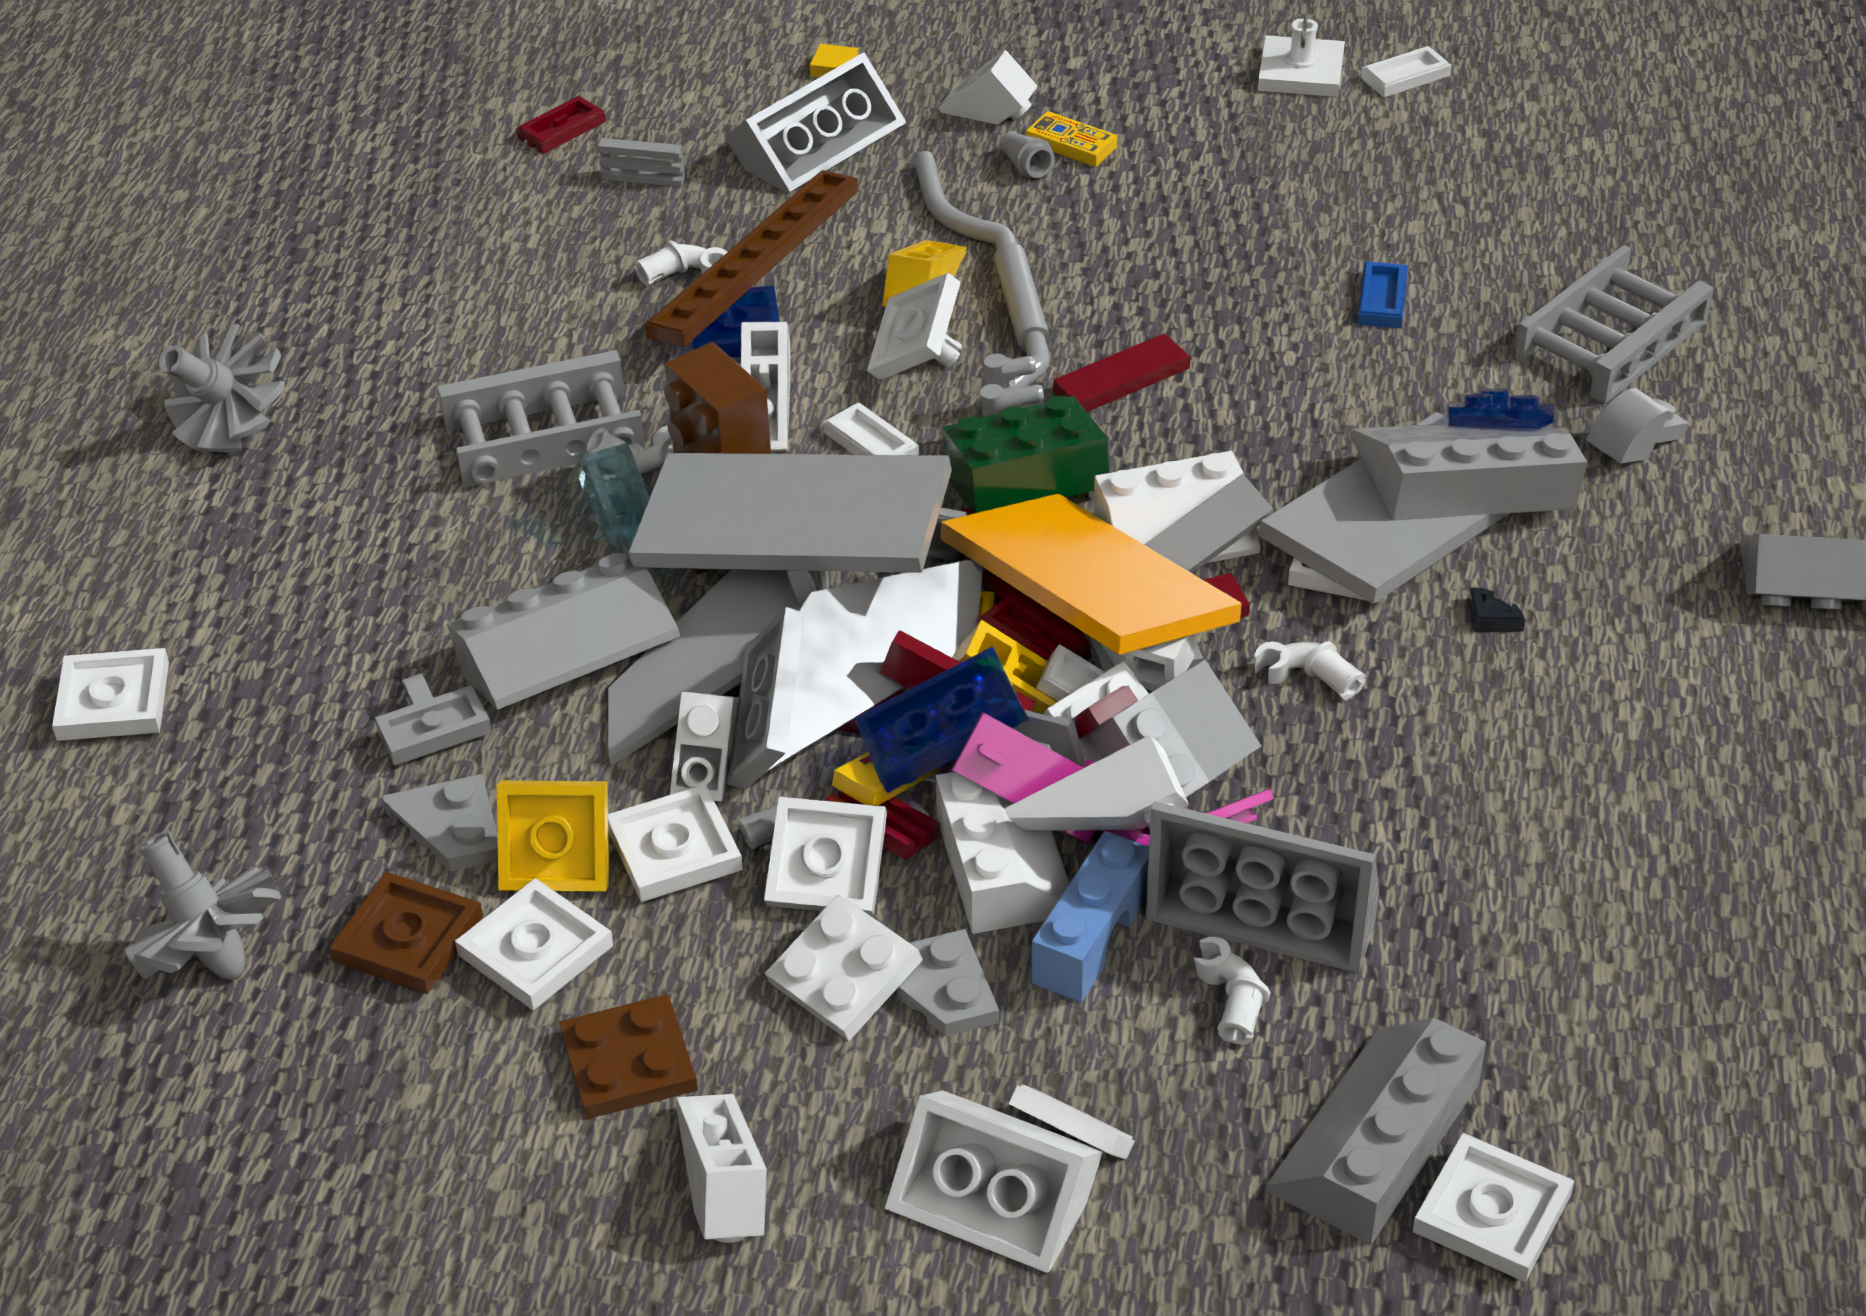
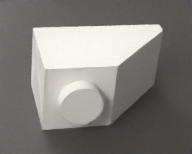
(992, 92)

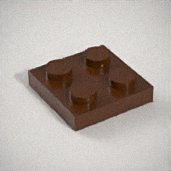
(405, 932)
(627, 1056)

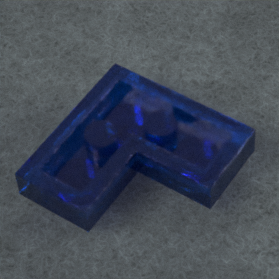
(1497, 409)

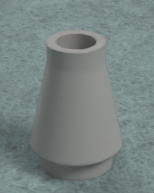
(1029, 154)

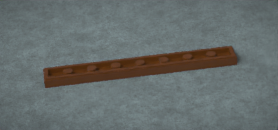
(751, 259)

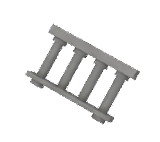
(1629, 353)
(532, 391)

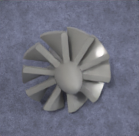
(215, 398)
(199, 916)

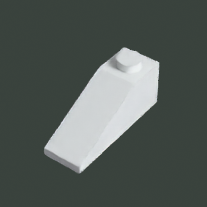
(767, 358)
(1106, 794)
(722, 1168)

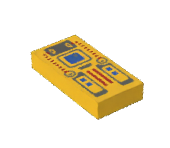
(1074, 138)

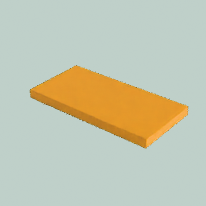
(1090, 573)

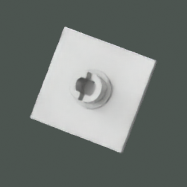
(1301, 63)
(916, 328)

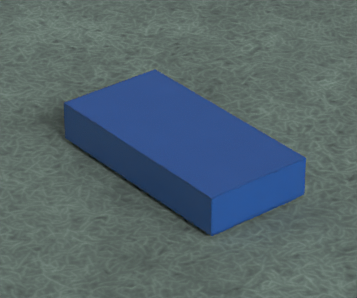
(1382, 294)

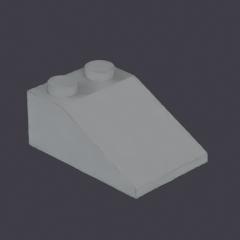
(1191, 723)

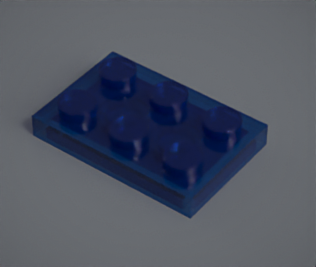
(936, 718)

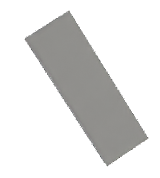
(1212, 525)

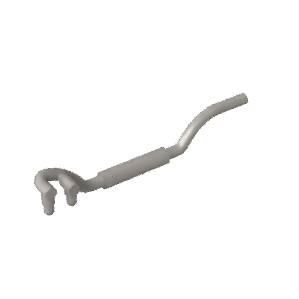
(1005, 377)

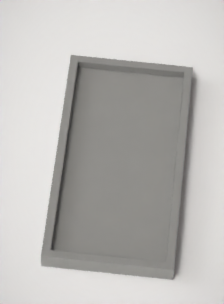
(792, 512)
(1353, 539)

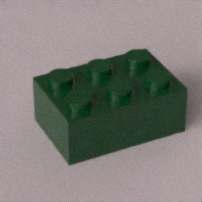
(1025, 454)

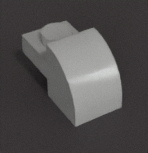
(1633, 426)

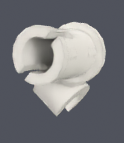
(676, 258)
(646, 459)
(1315, 660)
(1243, 987)

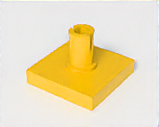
(553, 834)

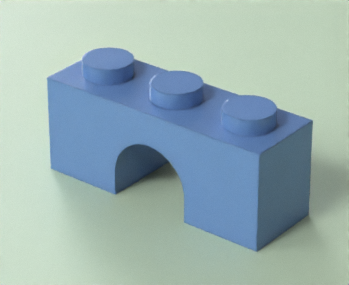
(1076, 934)

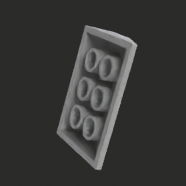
(1471, 469)
(1261, 887)

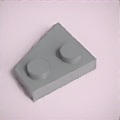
(450, 820)
(949, 985)

